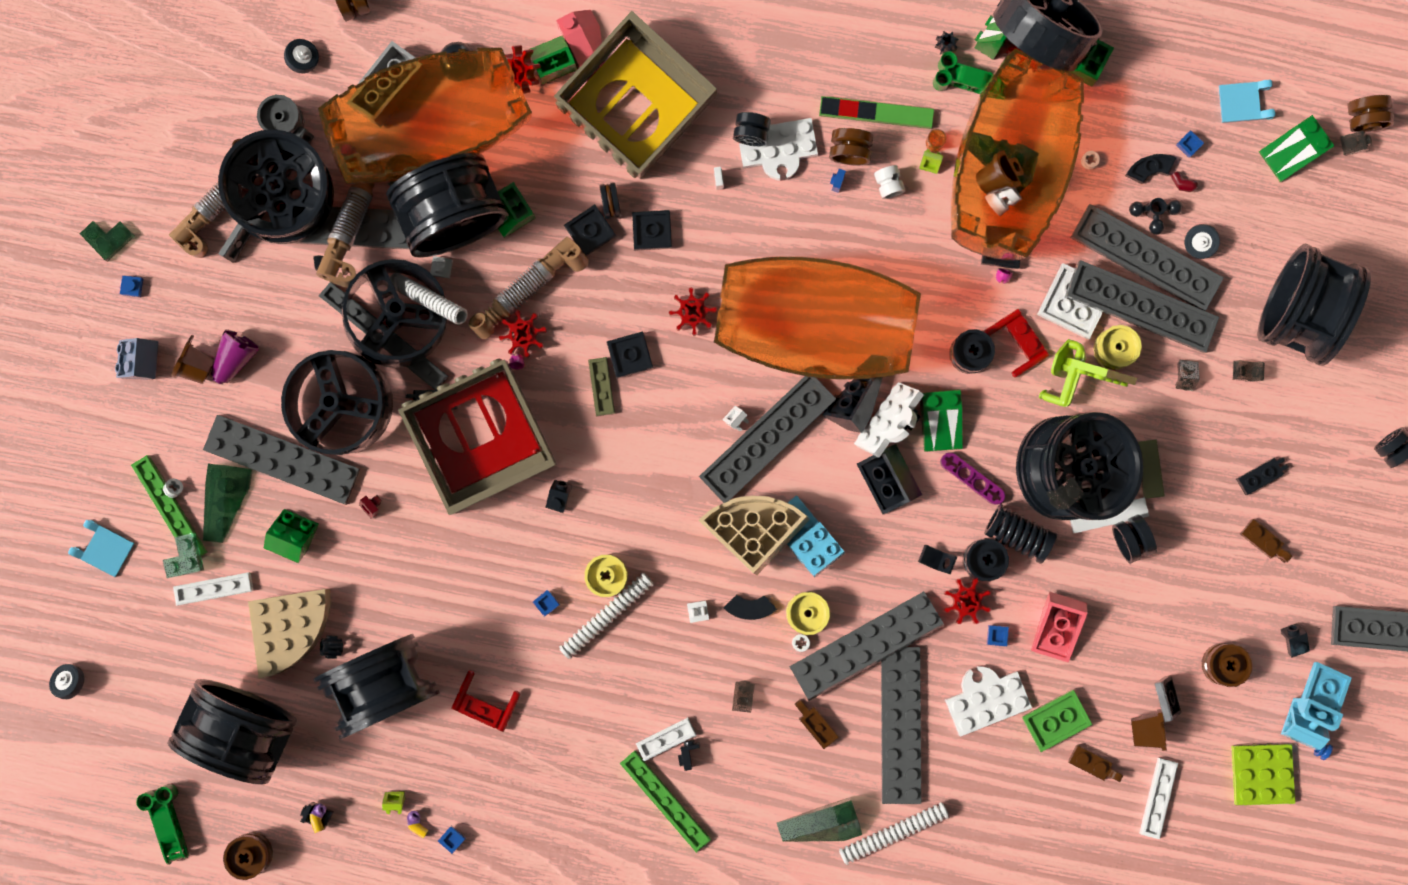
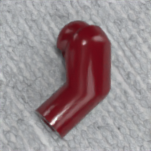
(1184, 184)

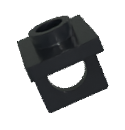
(936, 559)

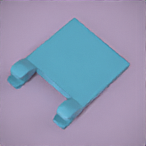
(1242, 102)
(105, 551)

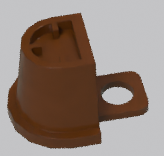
(999, 174)
(193, 364)
(1149, 730)

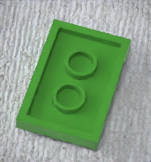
(1056, 720)

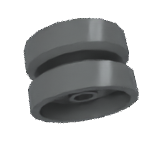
(280, 113)

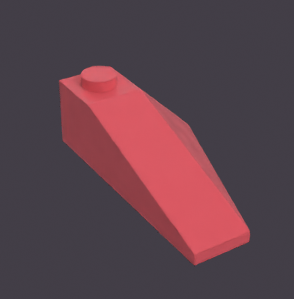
(581, 34)

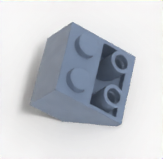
(136, 359)

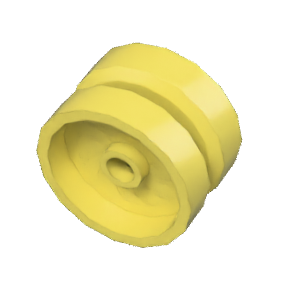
(1106, 343)
(606, 587)
(803, 602)

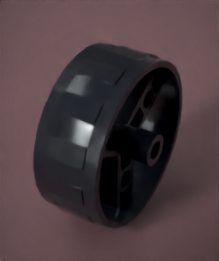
(1050, 30)
(393, 312)
(339, 402)

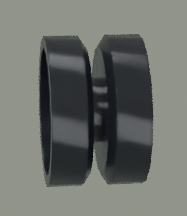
(968, 362)
(1134, 538)
(997, 560)

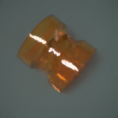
(937, 137)

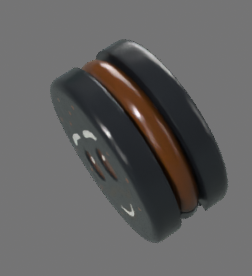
(610, 200)

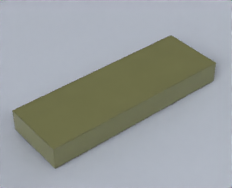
(601, 386)
(1152, 476)

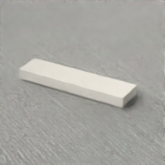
(1137, 507)
(213, 588)
(1158, 798)

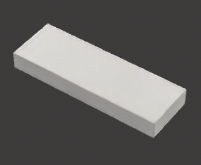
(666, 739)

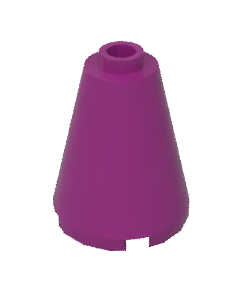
(232, 356)

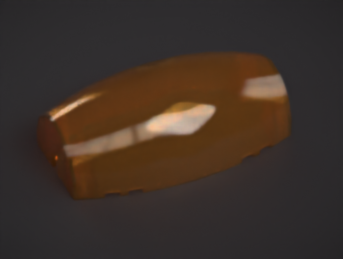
(1027, 109)
(423, 114)
(817, 317)

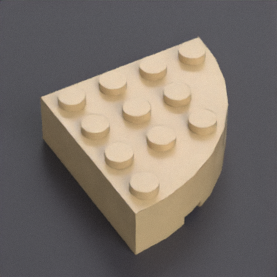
(754, 528)
(287, 628)

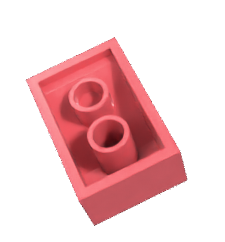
(1059, 626)

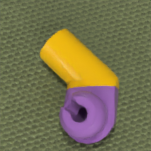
(316, 816)
(414, 824)

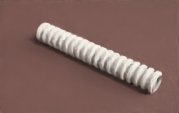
(429, 299)
(606, 616)
(894, 833)

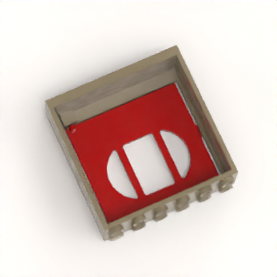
(473, 465)

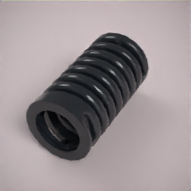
(1004, 515)

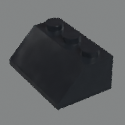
(889, 479)

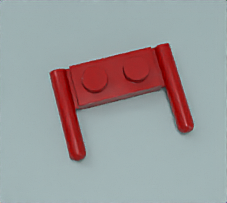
(1024, 338)
(481, 710)

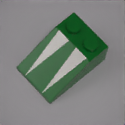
(990, 40)
(1296, 148)
(941, 420)

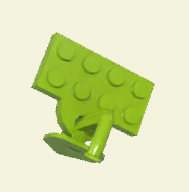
(1072, 367)

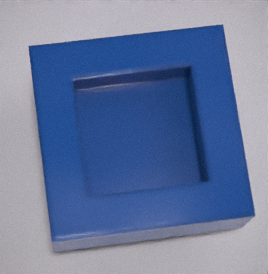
(1189, 144)
(837, 179)
(131, 286)
(546, 603)
(997, 635)
(451, 839)

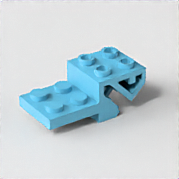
(813, 543)
(1317, 708)

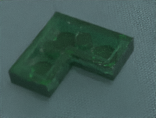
(107, 243)
(188, 559)

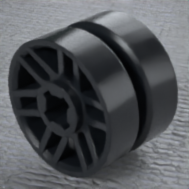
(751, 129)
(1394, 447)

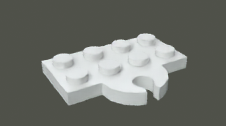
(784, 147)
(890, 420)
(986, 700)

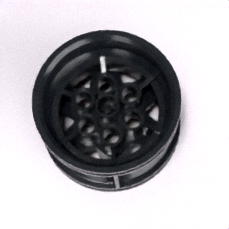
(267, 148)
(447, 204)
(1314, 304)
(1115, 463)
(376, 685)
(231, 732)

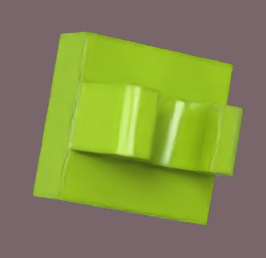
(931, 161)
(393, 801)

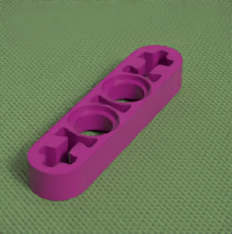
(970, 481)

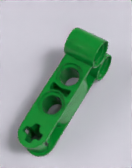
(960, 75)
(165, 822)

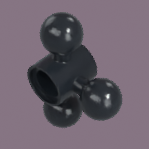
(1156, 226)

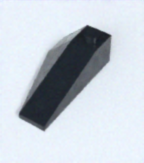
(854, 404)

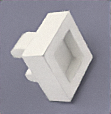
(441, 267)
(735, 417)
(698, 611)

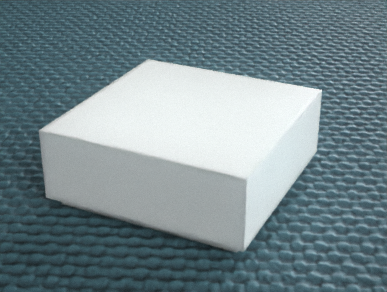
(718, 178)

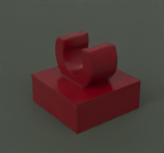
(370, 506)

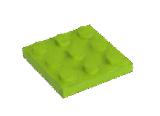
(1263, 774)

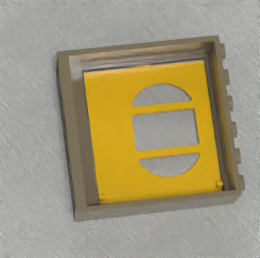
(629, 64)

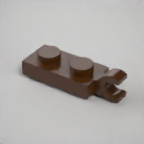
(1265, 541)
(816, 725)
(1093, 764)

